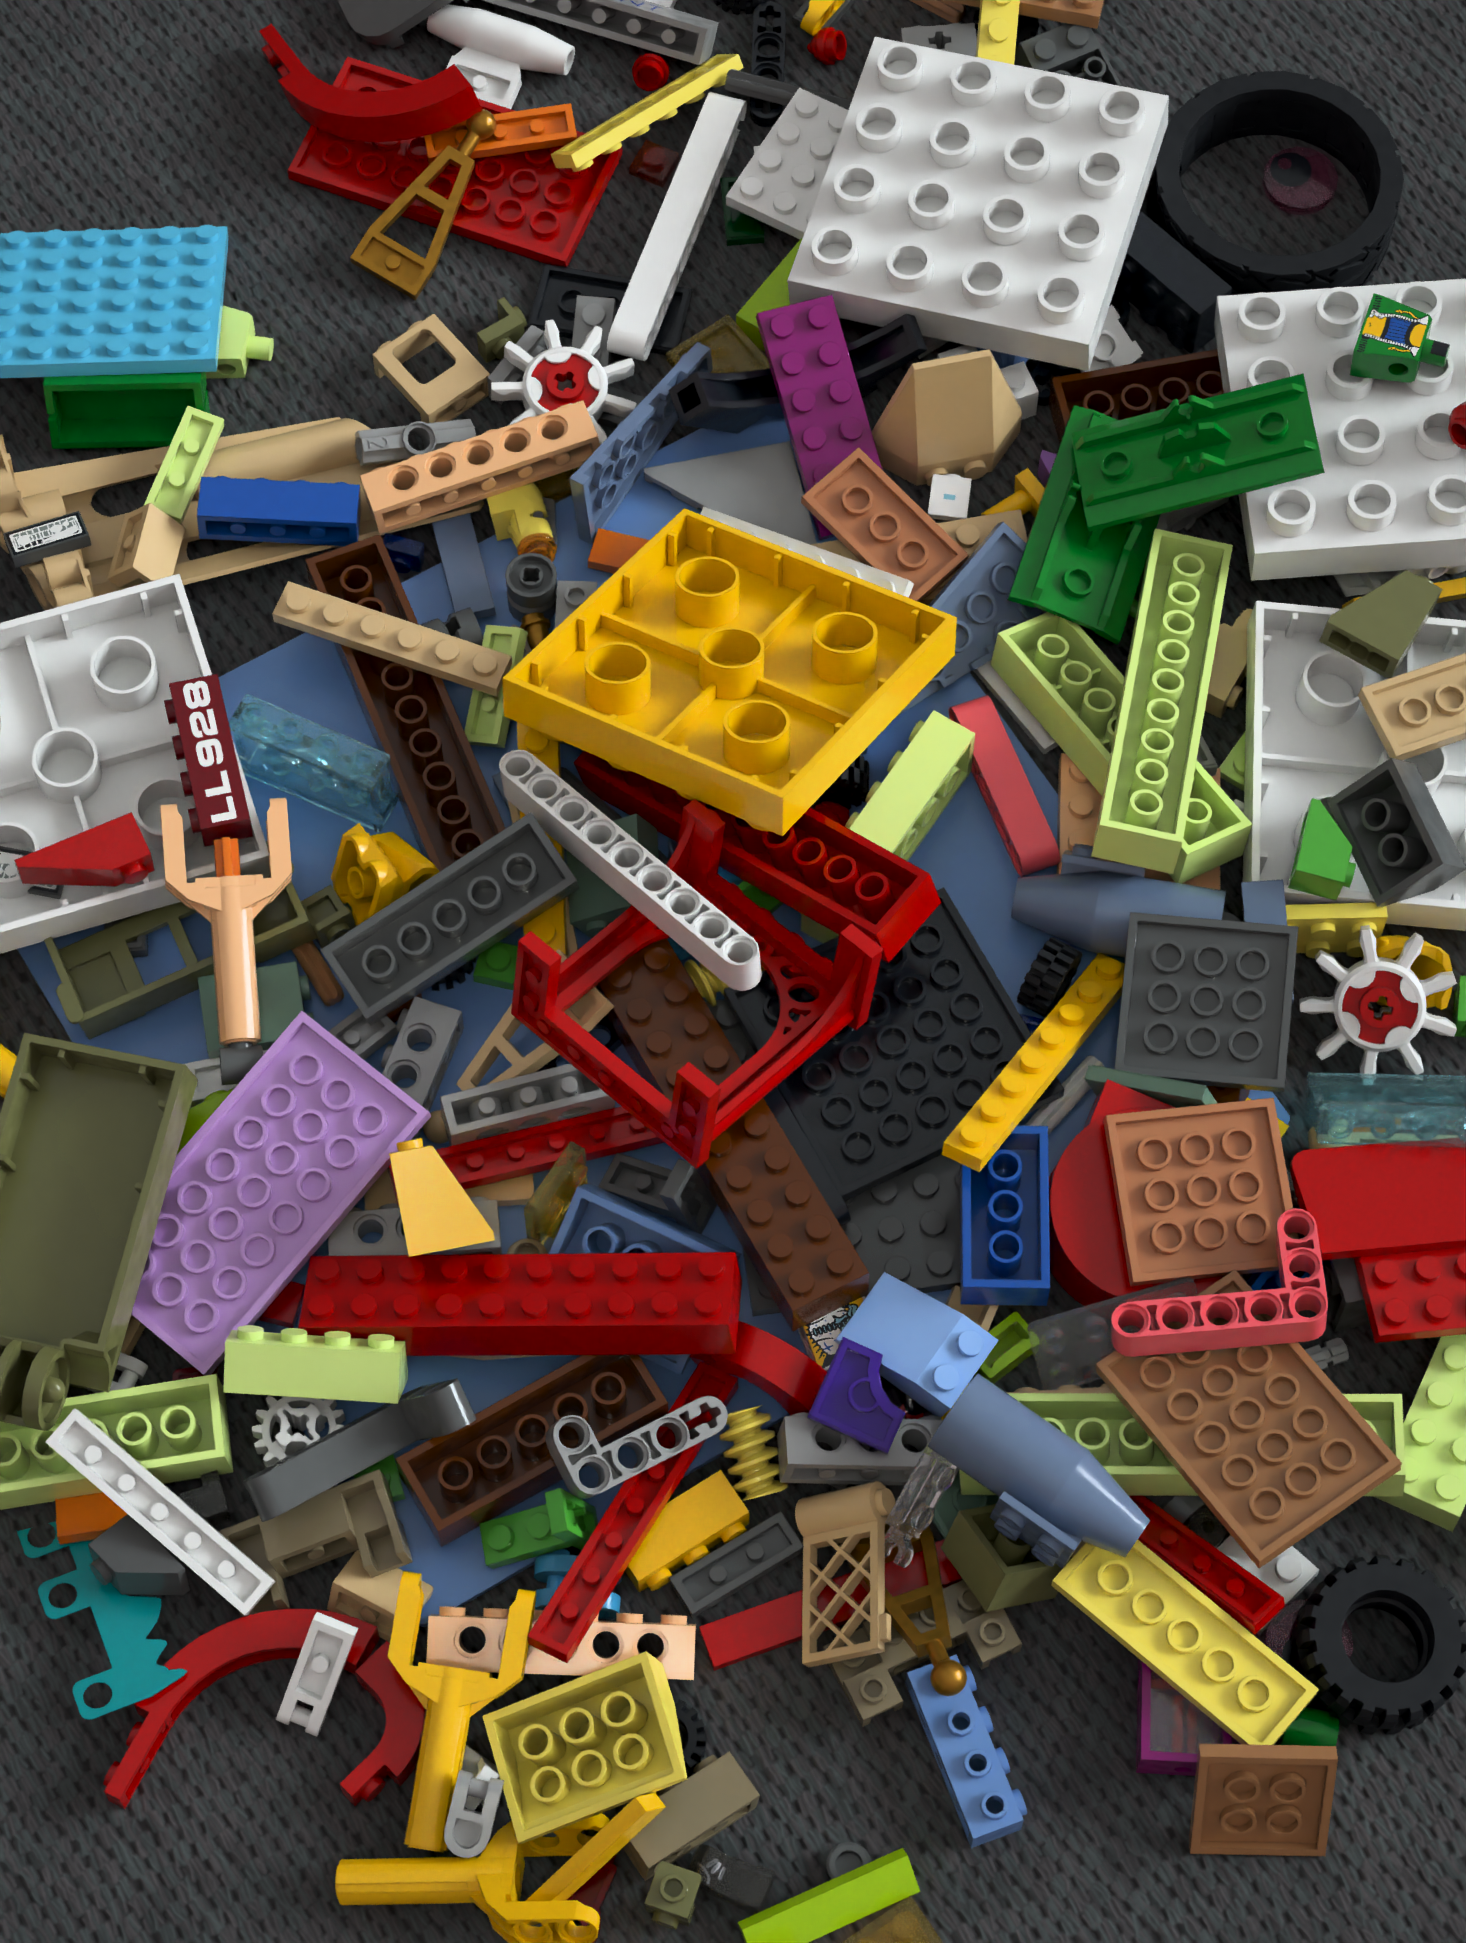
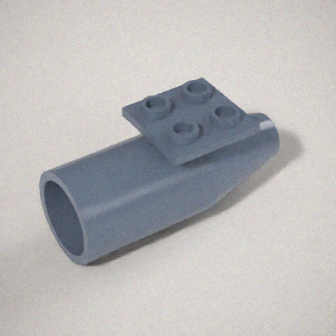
(1094, 901)
(1045, 1480)

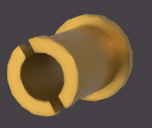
(537, 628)

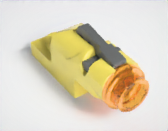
(525, 519)

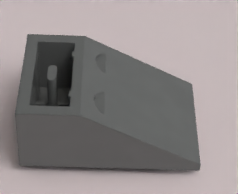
(1067, 51)

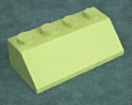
(315, 1365)

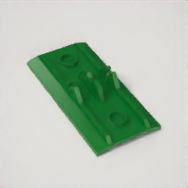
(1196, 452)
(1077, 571)

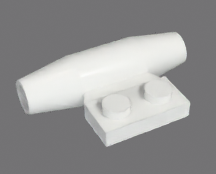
(497, 49)

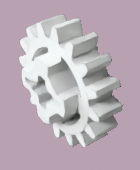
(286, 1413)

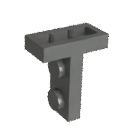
(664, 1191)

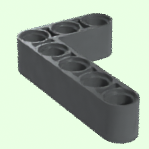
(419, 1415)

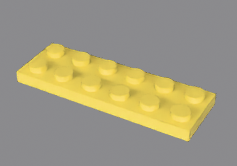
(1187, 1641)

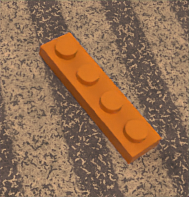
(514, 133)

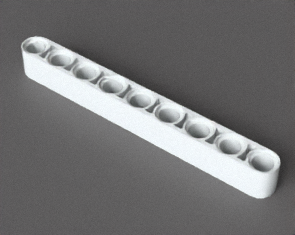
(676, 227)
(631, 870)

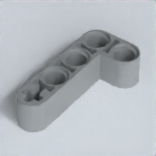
(642, 1441)

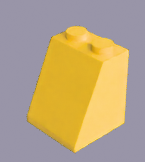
(433, 1203)

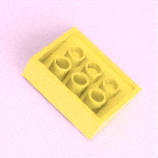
(587, 1746)

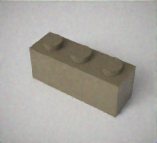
(693, 1813)

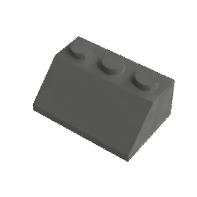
(1396, 833)

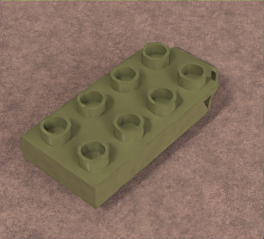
(80, 1198)

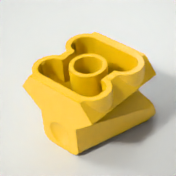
(376, 870)

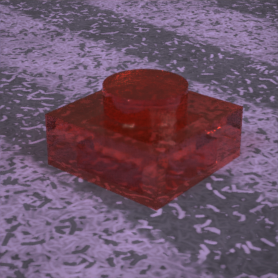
(654, 163)

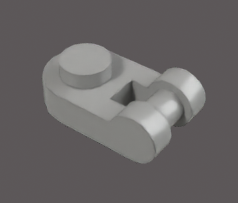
(468, 1830)

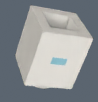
(949, 497)

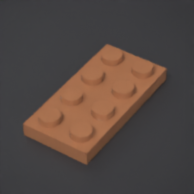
(884, 525)

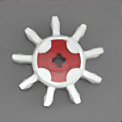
(565, 377)
(1364, 984)

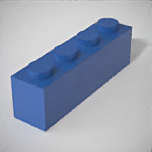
(279, 511)

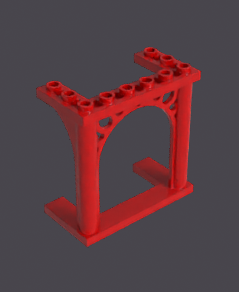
(698, 1106)

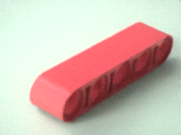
(1007, 788)

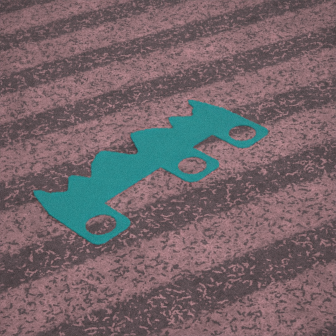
(123, 1627)

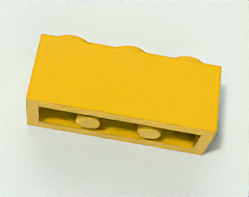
(687, 1530)

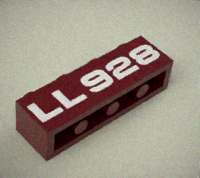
(209, 758)

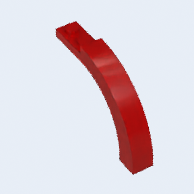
(371, 116)
(210, 1658)

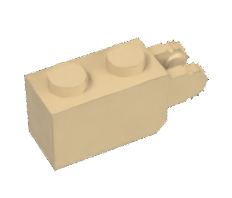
(1228, 666)

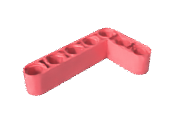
(1236, 1307)

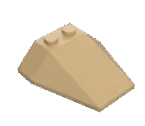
(948, 419)

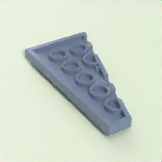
(619, 461)
(980, 603)

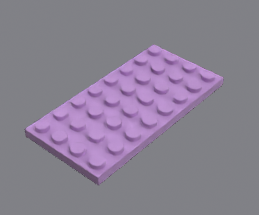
(267, 1187)

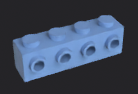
(967, 1757)

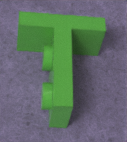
(538, 1530)

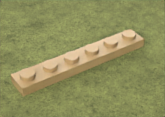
(392, 638)

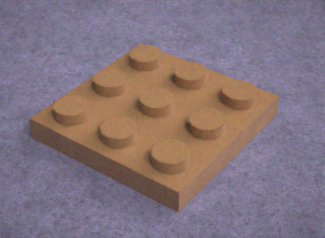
(1262, 1799)

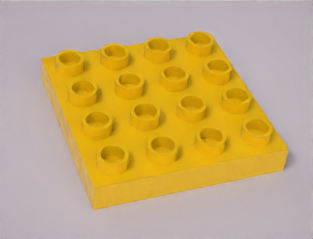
(730, 670)

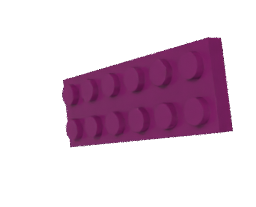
(816, 388)

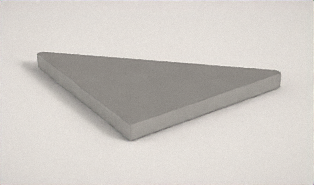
(748, 484)

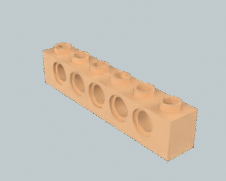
(498, 472)
(446, 1648)

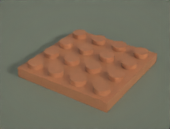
(1198, 1189)

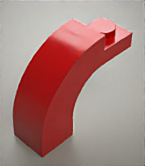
(771, 1366)
(401, 1740)

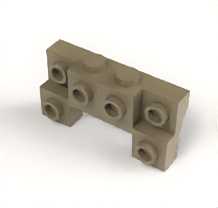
(321, 1529)
(868, 1678)

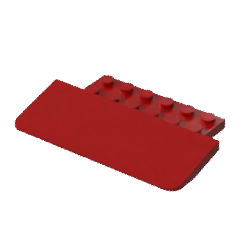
(1402, 1224)

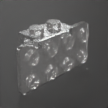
(1075, 1340)

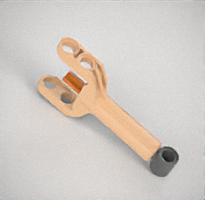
(230, 906)

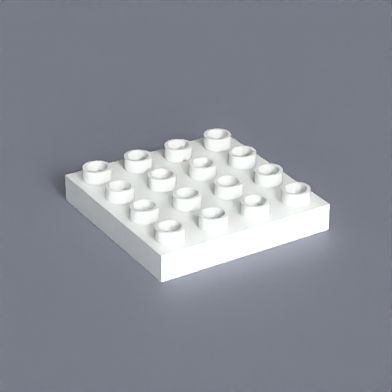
(981, 201)
(1385, 445)
(1315, 739)
(94, 742)

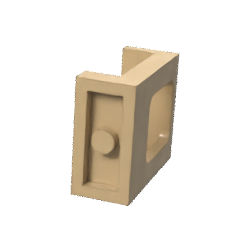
(447, 393)

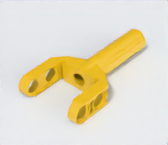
(450, 1700)
(486, 1880)

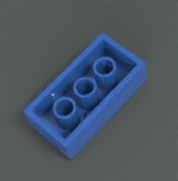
(1007, 1224)

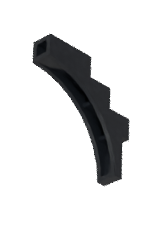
(741, 398)

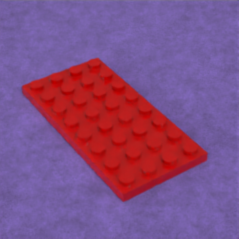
(510, 198)

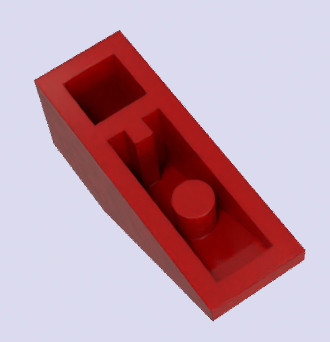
(97, 857)

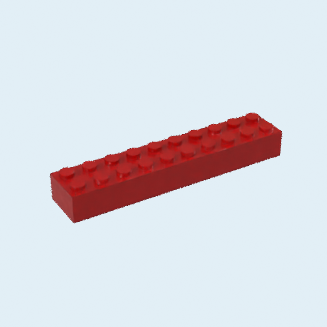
(811, 868)
(530, 1302)

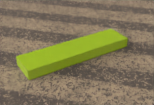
(834, 1902)

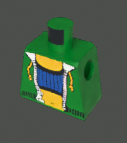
(1395, 342)

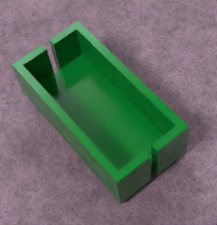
(121, 408)

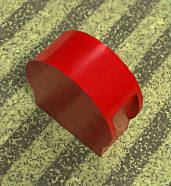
(1083, 1209)

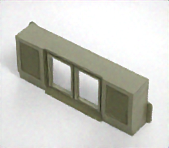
(103, 982)

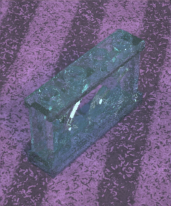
(313, 762)
(1387, 1109)

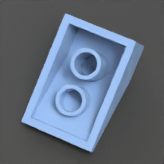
(923, 1342)

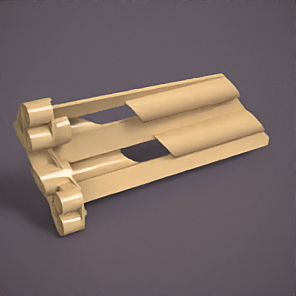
(304, 451)

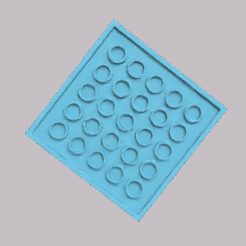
(111, 301)

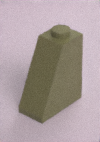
(1383, 622)

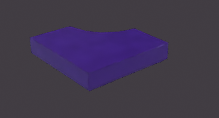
(854, 1400)

